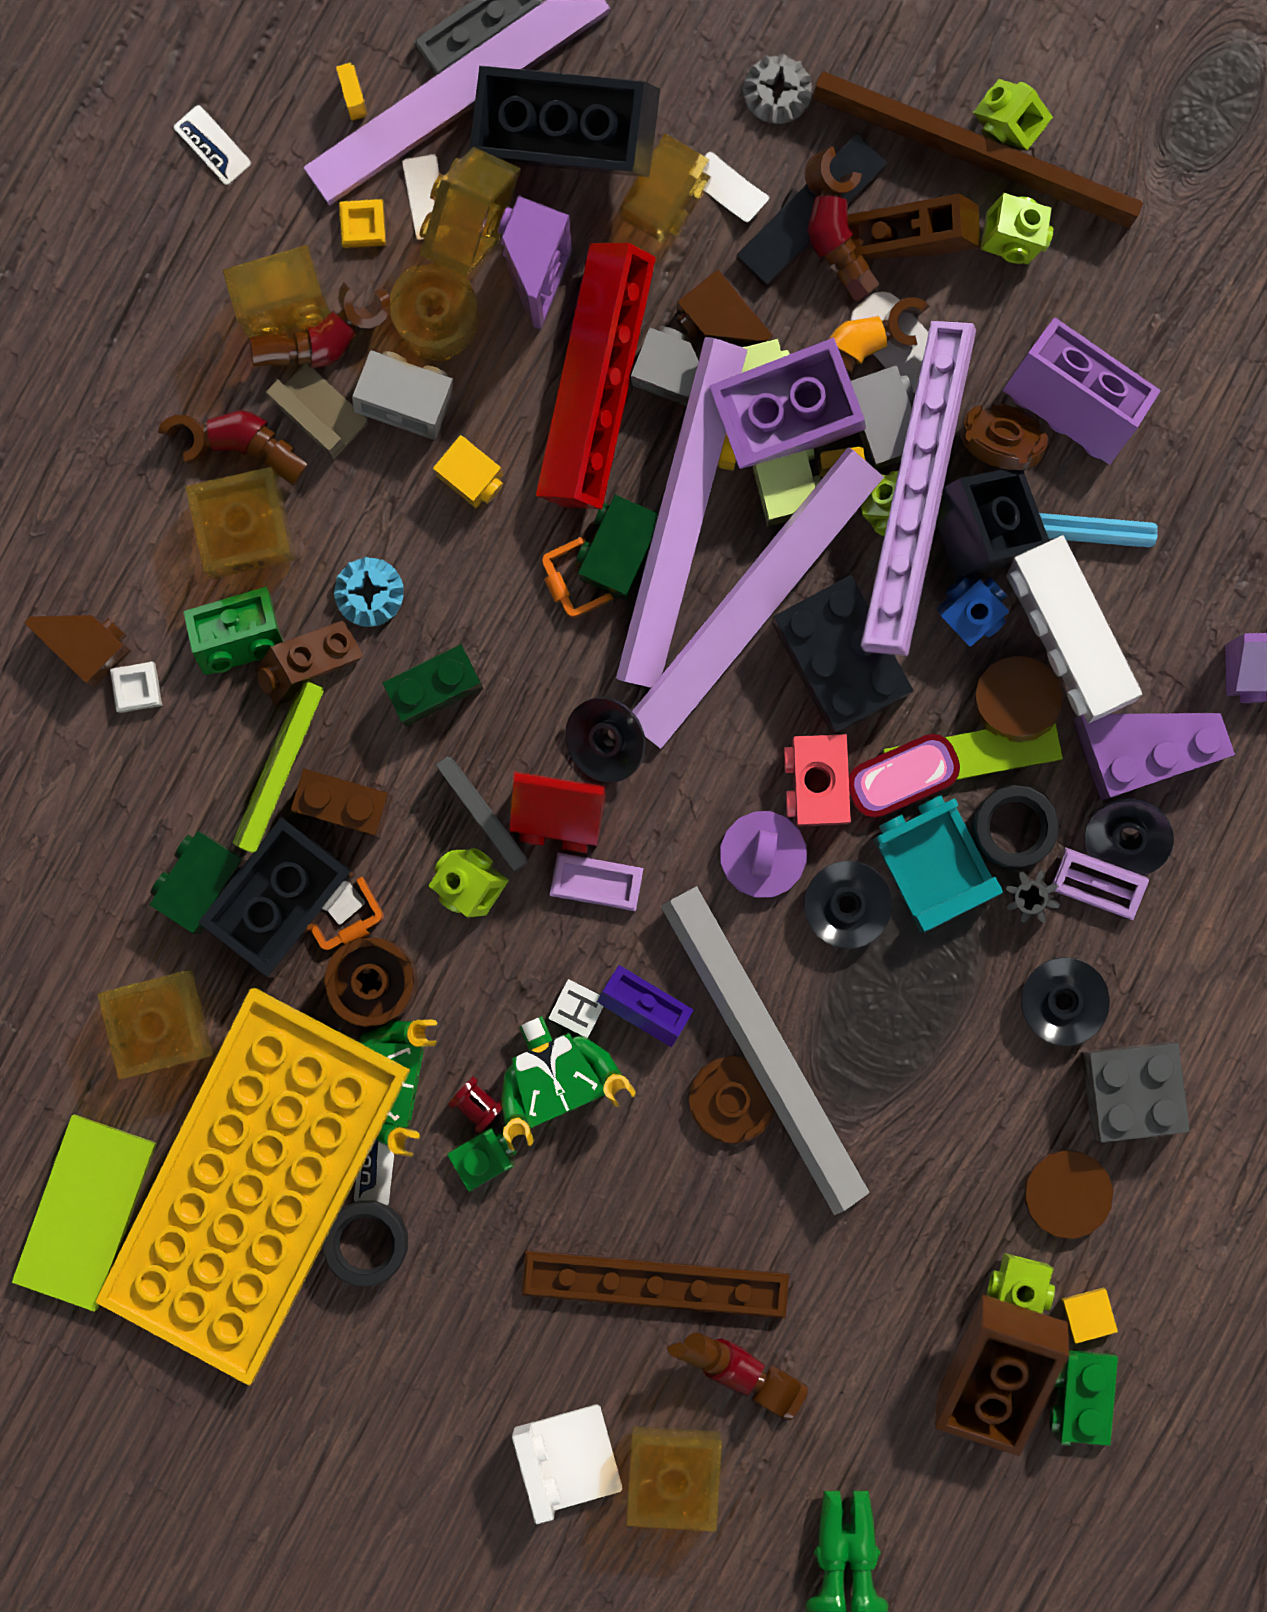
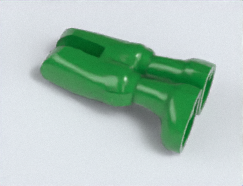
(842, 1544)

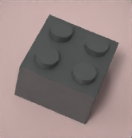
(1135, 1091)

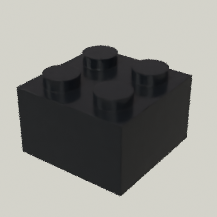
(989, 521)

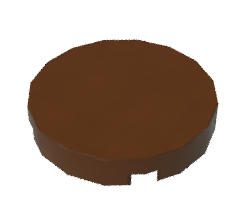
(1003, 437)
(1018, 698)
(729, 1101)
(1068, 1194)

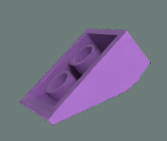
(788, 405)

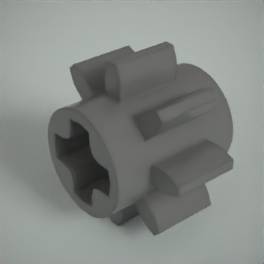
(1021, 901)

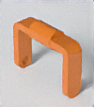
(558, 587)
(356, 930)

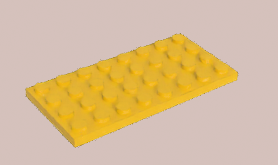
(252, 1186)

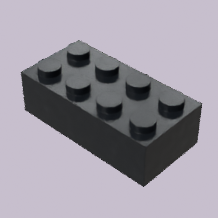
(565, 120)

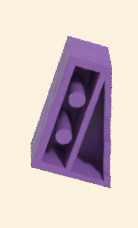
(1148, 748)

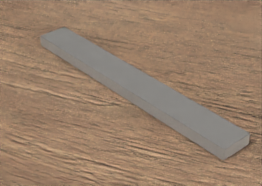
(765, 1050)

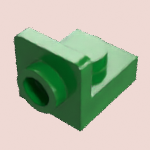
(482, 1158)

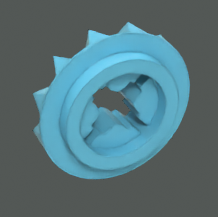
(384, 604)

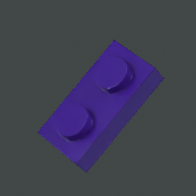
(645, 1006)

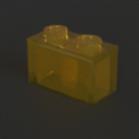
(660, 201)

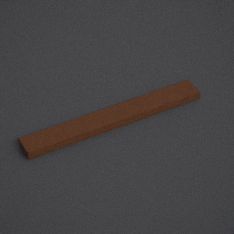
(977, 150)

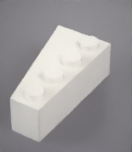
(1073, 630)

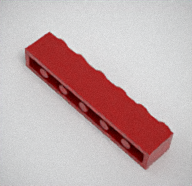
(596, 375)

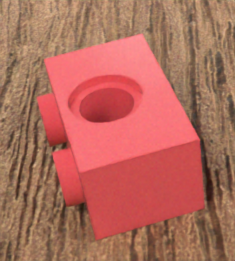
(830, 756)

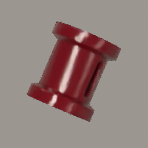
(470, 1109)

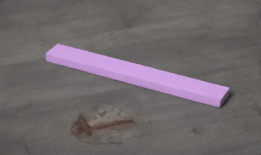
(448, 95)
(919, 488)
(679, 519)
(756, 596)

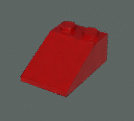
(556, 811)

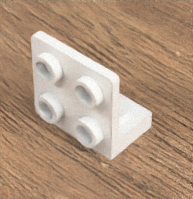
(566, 1460)

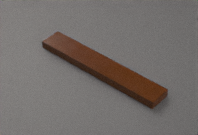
(655, 1284)

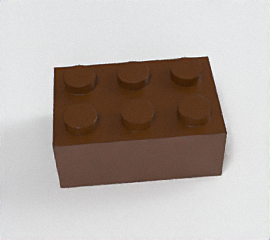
(1001, 1375)

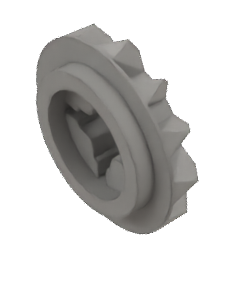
(760, 99)

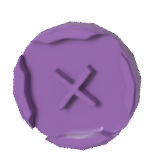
(763, 854)

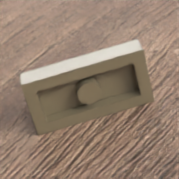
(318, 410)

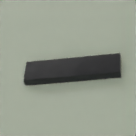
(787, 233)

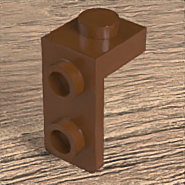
(305, 658)

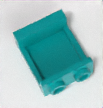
(935, 863)

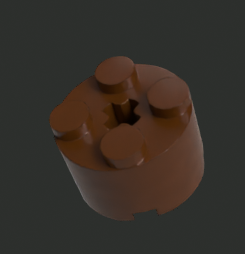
(348, 992)

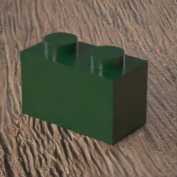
(618, 547)
(432, 685)
(195, 880)

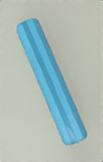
(1100, 530)

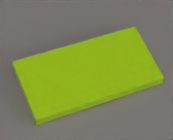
(278, 767)
(84, 1212)

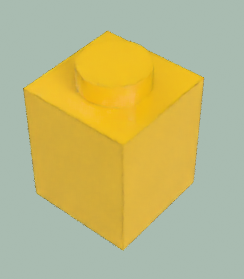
(469, 472)

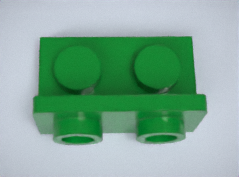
(232, 631)
(1085, 1399)

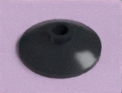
(592, 747)
(1135, 852)
(871, 902)
(1087, 1005)

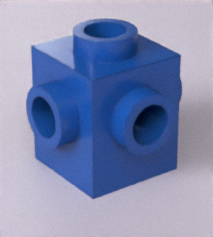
(974, 623)

